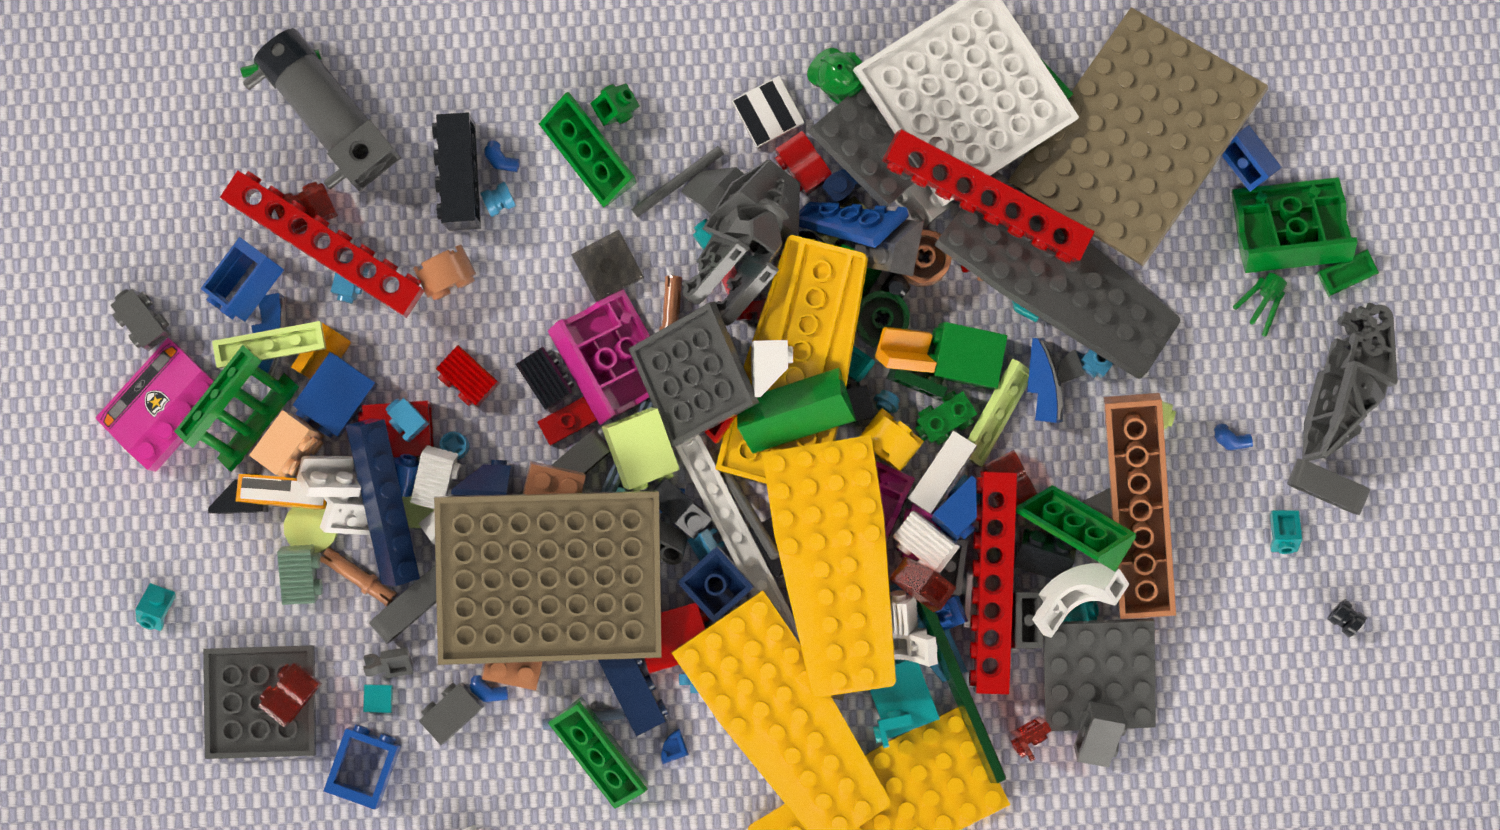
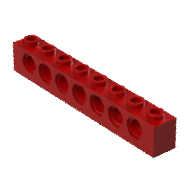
(238, 196)
(1075, 234)
(997, 680)

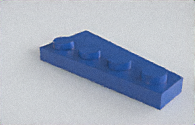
(852, 222)

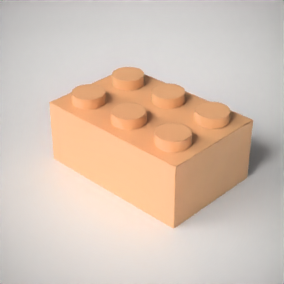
(286, 443)

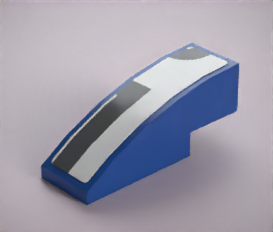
(272, 317)
(1046, 382)

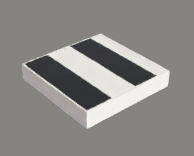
(768, 112)

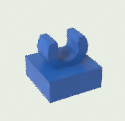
(952, 614)

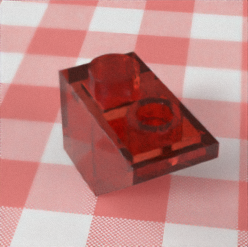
(923, 584)

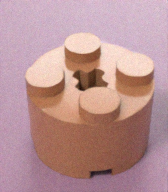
(937, 265)
(444, 272)

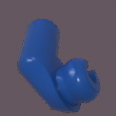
(497, 158)
(1229, 440)
(485, 692)

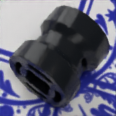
(1347, 618)

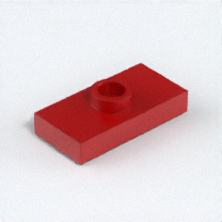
(567, 421)

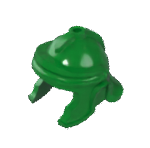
(831, 80)

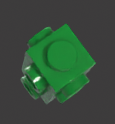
(938, 422)

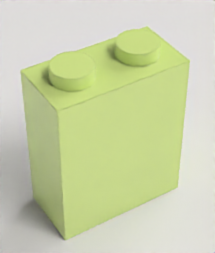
(641, 449)

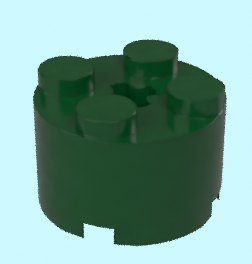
(884, 304)

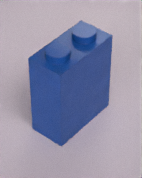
(334, 395)

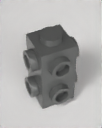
(135, 312)

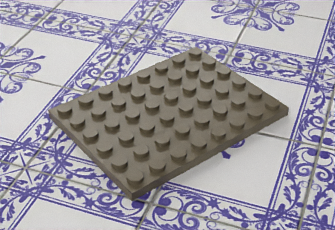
(1145, 135)
(547, 577)

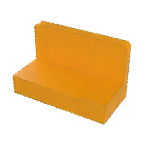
(905, 350)
(309, 362)

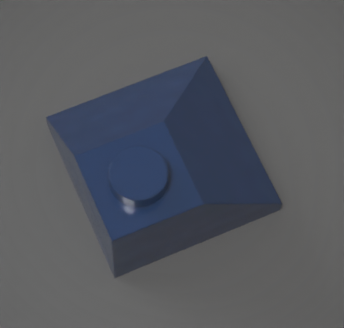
(487, 480)
(715, 584)

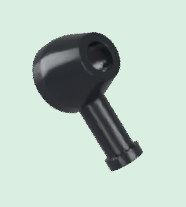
(896, 285)

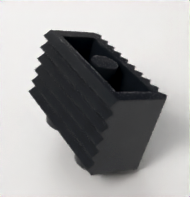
(545, 378)
(1043, 554)

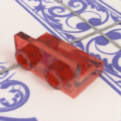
(1031, 732)

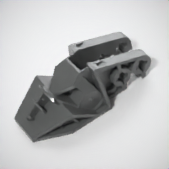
(756, 208)
(1351, 381)

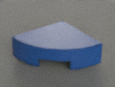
(673, 747)

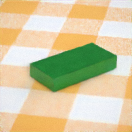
(1346, 274)

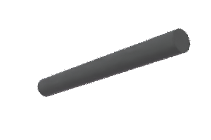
(677, 181)
(751, 515)

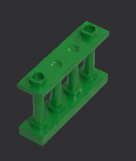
(220, 393)

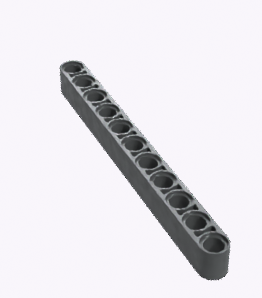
(422, 593)

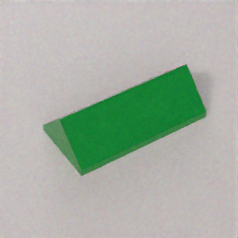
(587, 150)
(796, 411)
(1078, 525)
(599, 753)

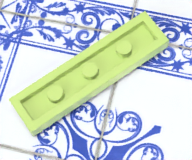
(272, 343)
(998, 411)

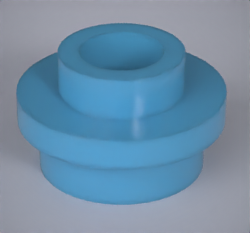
(887, 401)

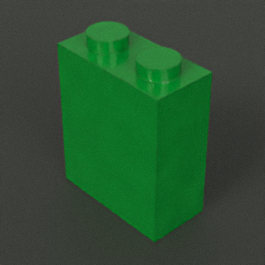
(968, 355)

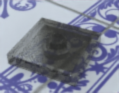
(607, 266)

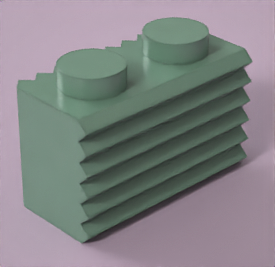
(299, 574)

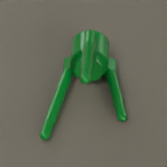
(1271, 289)

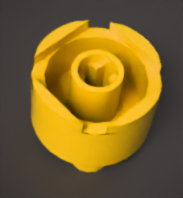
(892, 440)

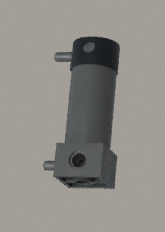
(324, 108)

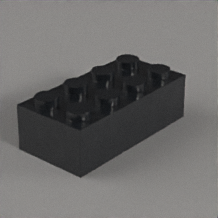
(457, 171)

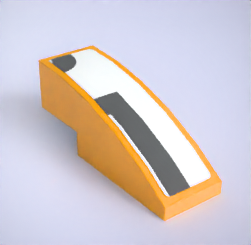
(275, 492)

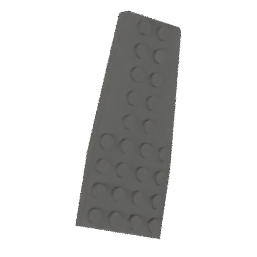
(1083, 299)

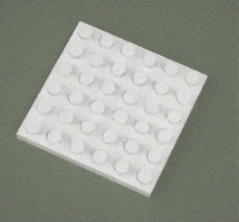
(968, 88)

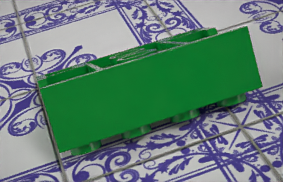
(1292, 225)

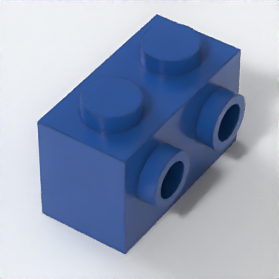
(1250, 158)

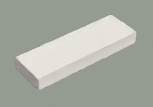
(942, 472)

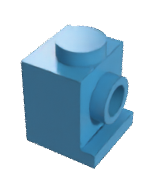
(344, 289)
(1093, 366)
(406, 418)

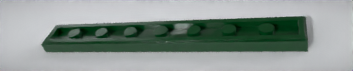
(962, 696)

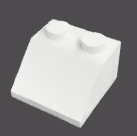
(768, 363)

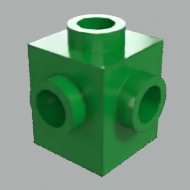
(615, 104)

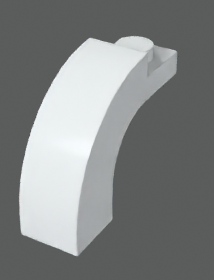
(1075, 587)
(916, 647)

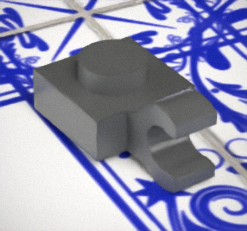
(391, 662)

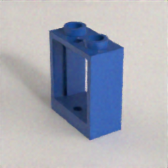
(230, 272)
(354, 794)

